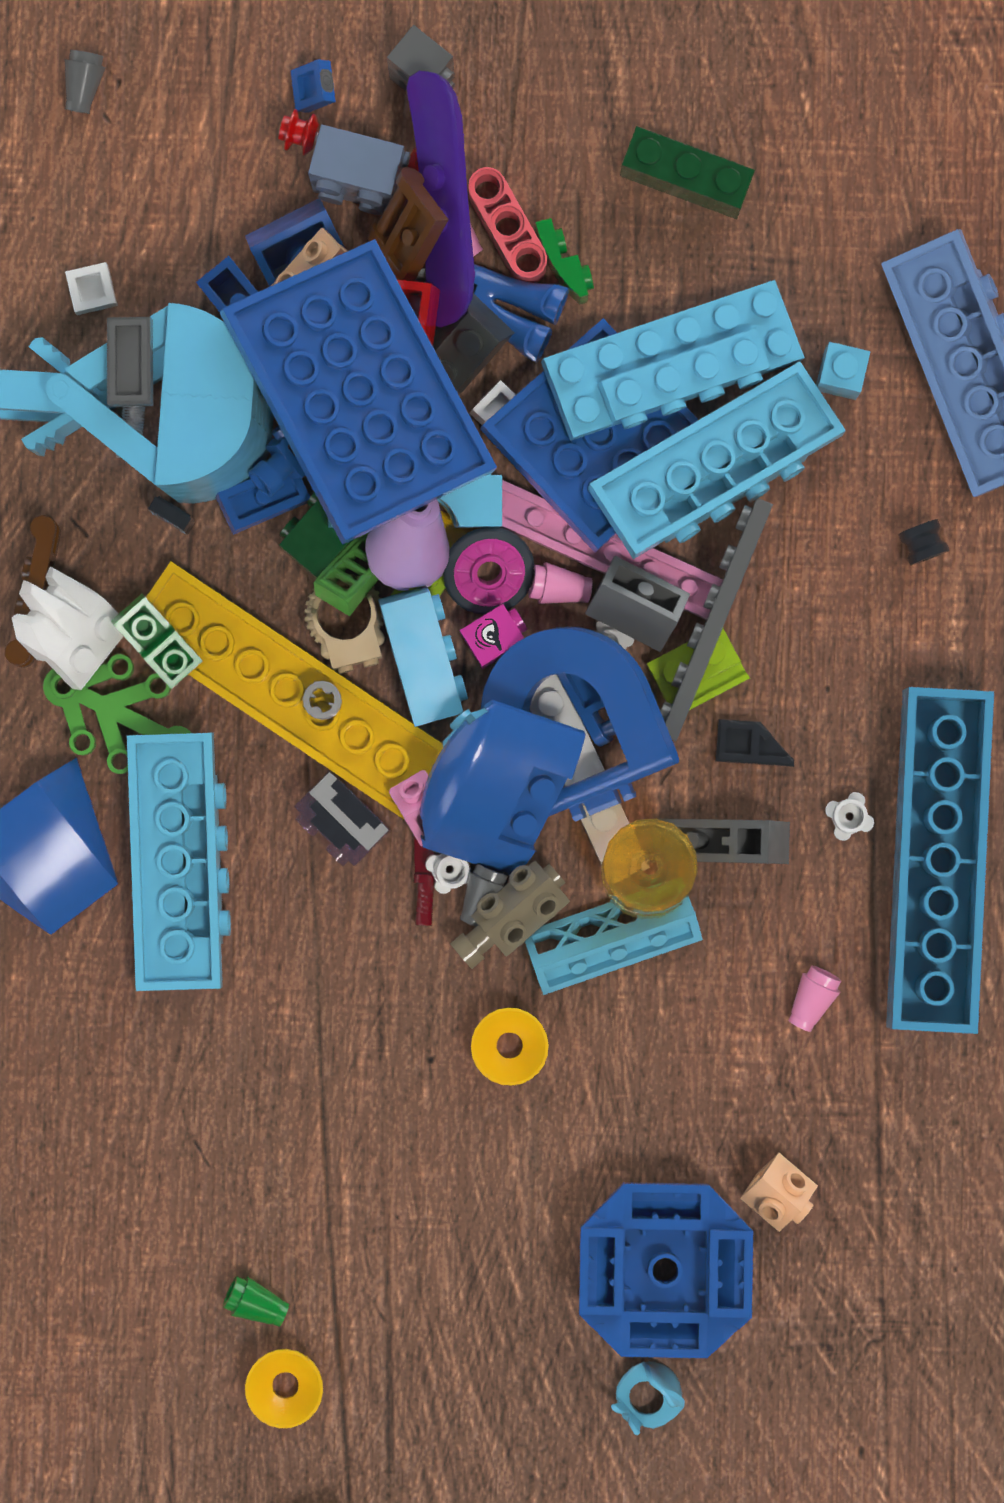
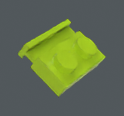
(721, 674)

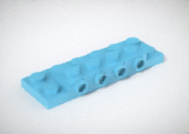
(672, 361)
(717, 462)
(177, 861)

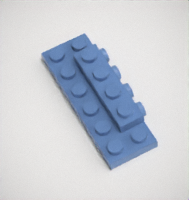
(959, 348)

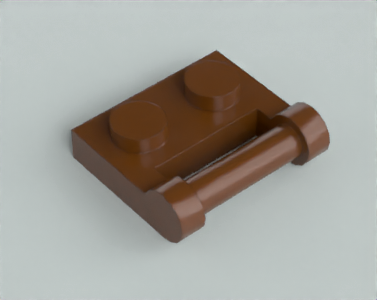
(408, 226)

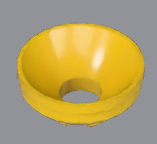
(509, 1070)
(279, 1410)

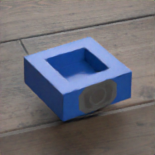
(313, 86)

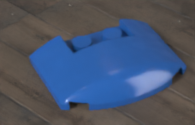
(497, 786)

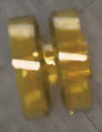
(645, 894)

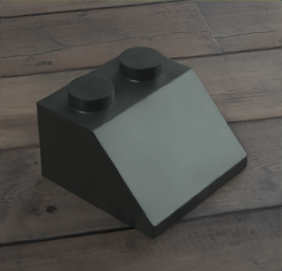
(470, 343)

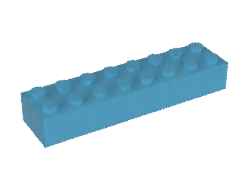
(940, 860)

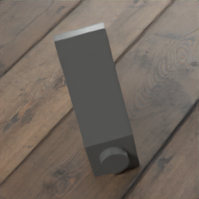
(737, 840)

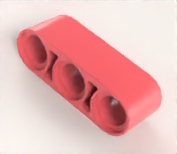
(506, 206)

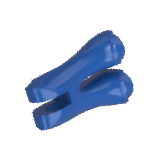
(538, 299)

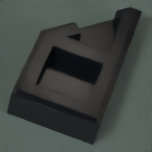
(749, 744)

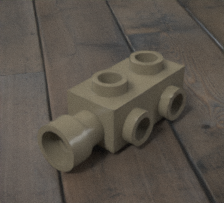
(513, 913)

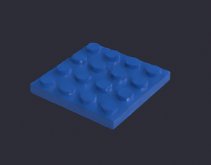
(537, 444)

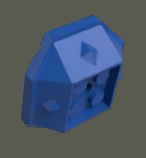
(672, 1316)

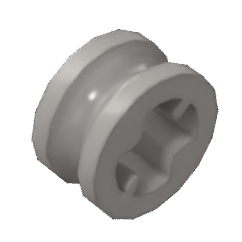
(328, 688)

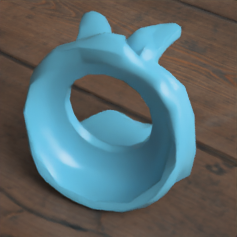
(660, 1378)

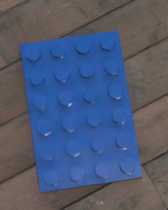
(358, 391)

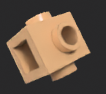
(780, 1193)

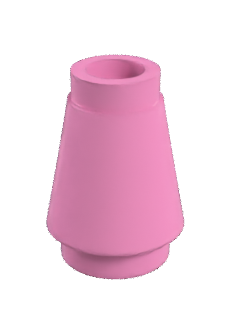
(559, 585)
(814, 997)

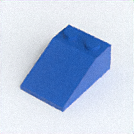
(284, 238)

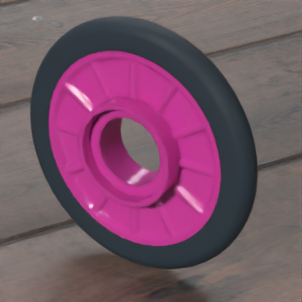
(485, 546)

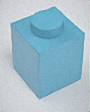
(842, 370)

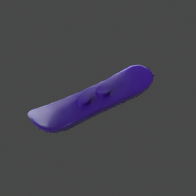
(442, 163)

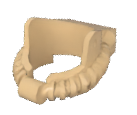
(350, 652)

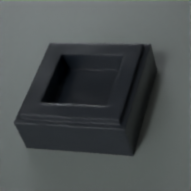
(171, 515)

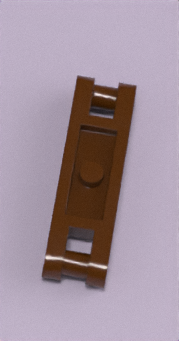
(34, 571)

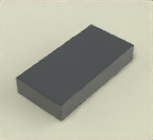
(129, 361)

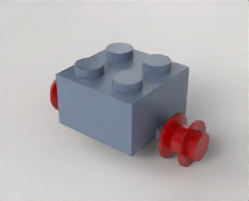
(348, 163)

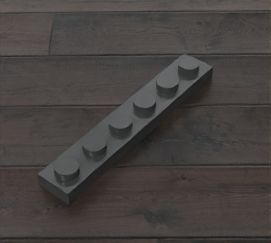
(719, 603)

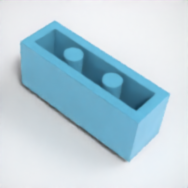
(423, 655)

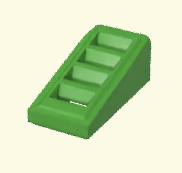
(337, 596)

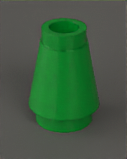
(254, 1302)

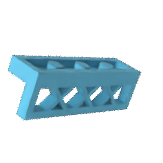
(611, 947)

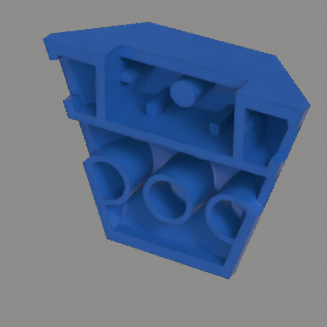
(53, 851)

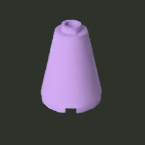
(409, 549)

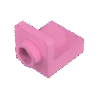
(408, 799)

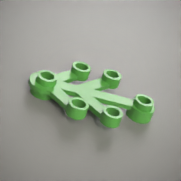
(108, 708)

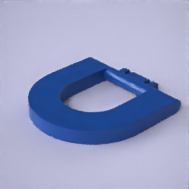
(624, 696)

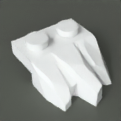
(67, 627)

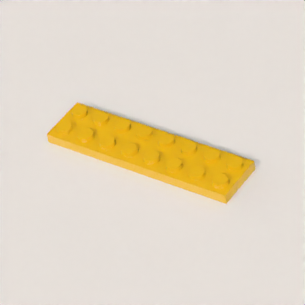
(268, 681)

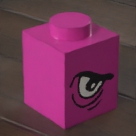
(493, 634)

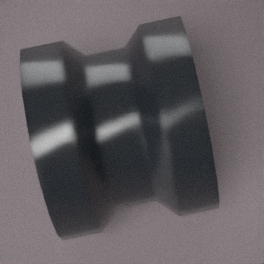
(923, 542)

